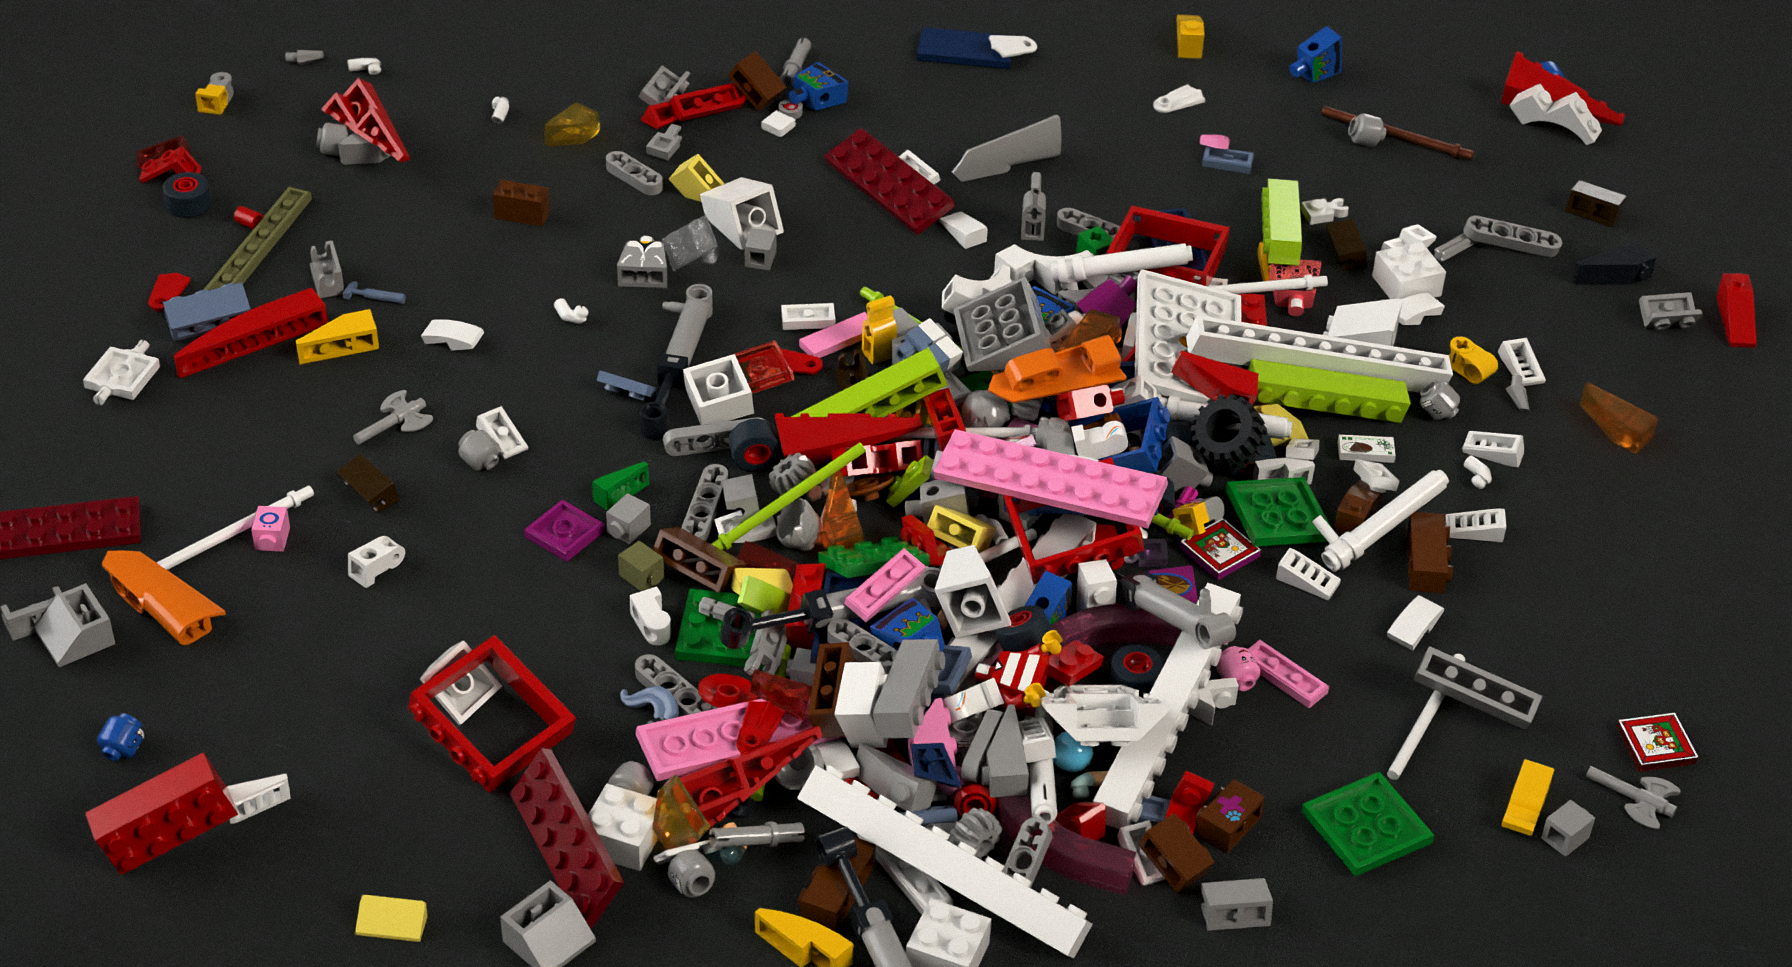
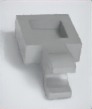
(665, 144)

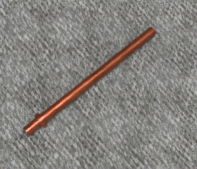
(1456, 151)

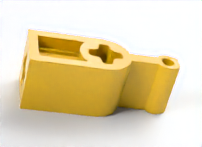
(879, 330)
(1528, 797)

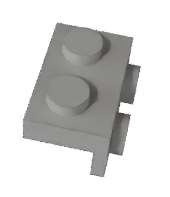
(663, 86)
(1669, 310)

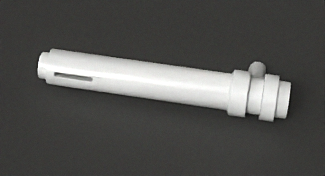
(1079, 267)
(1185, 411)
(1352, 544)
(1042, 777)

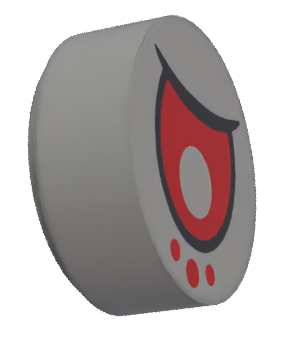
(790, 109)

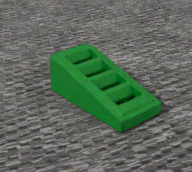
(614, 486)

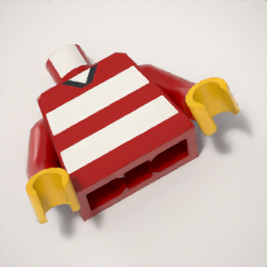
(1022, 674)

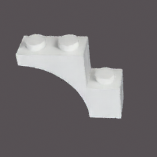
(1570, 112)
(1032, 266)
(964, 290)

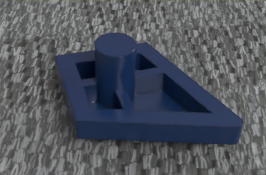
(934, 764)

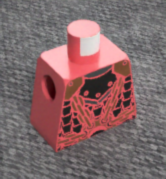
(1295, 299)

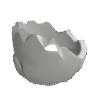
(984, 410)
(798, 525)
(797, 771)

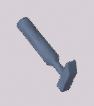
(373, 294)

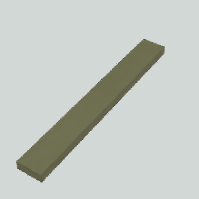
(262, 238)

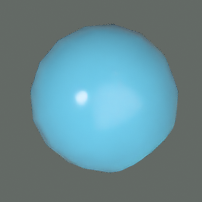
(1070, 754)

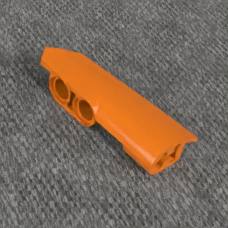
(1054, 373)
(160, 593)

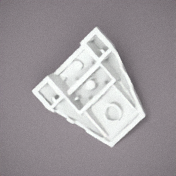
(1104, 713)

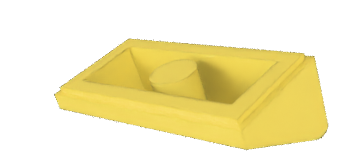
(777, 577)
(391, 918)

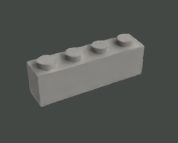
(908, 688)
(1477, 688)

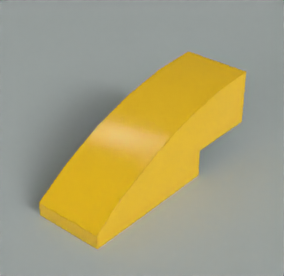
(803, 939)

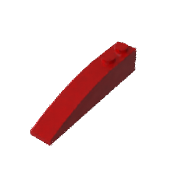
(253, 331)

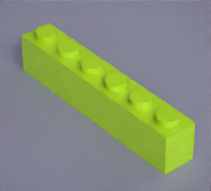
(1281, 222)
(887, 389)
(1330, 391)

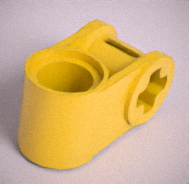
(1471, 362)

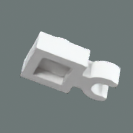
(1320, 211)

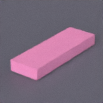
(834, 337)
(885, 585)
(1288, 675)

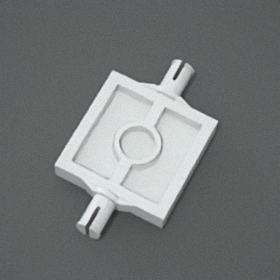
(121, 373)

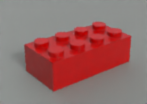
(161, 813)

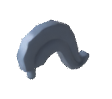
(660, 698)

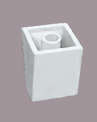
(742, 206)
(1366, 321)
(969, 594)

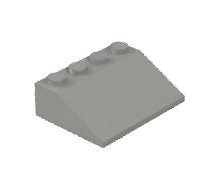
(1001, 326)

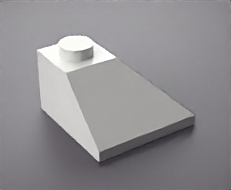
(468, 692)

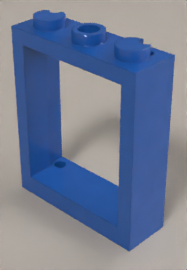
(1137, 416)

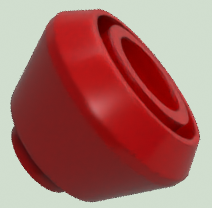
(973, 796)

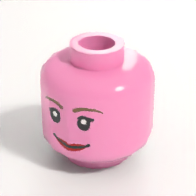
(1239, 664)

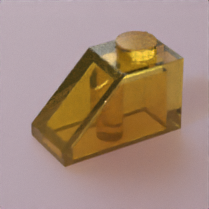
(572, 126)
(677, 816)

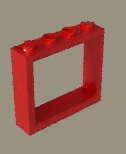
(1177, 230)
(1067, 562)
(523, 682)

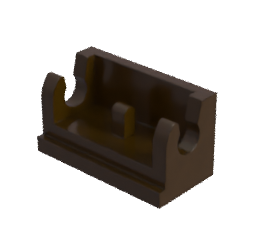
(1595, 203)
(1348, 244)
(852, 372)
(369, 483)

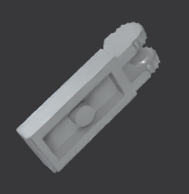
(767, 648)

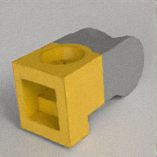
(216, 95)
(1198, 512)

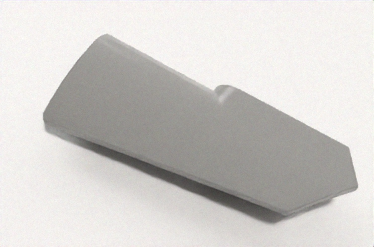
(1025, 145)

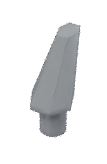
(304, 56)
(1518, 393)

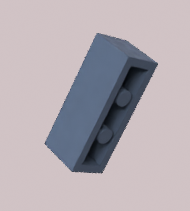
(204, 310)

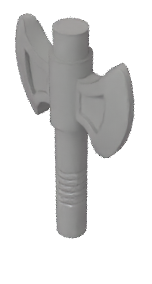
(400, 412)
(1647, 800)

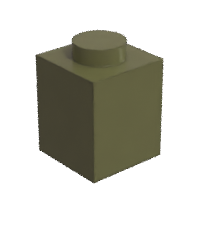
(641, 566)

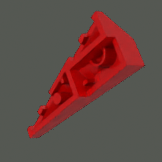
(1527, 74)
(365, 115)
(820, 435)
(733, 780)

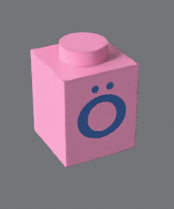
(270, 528)

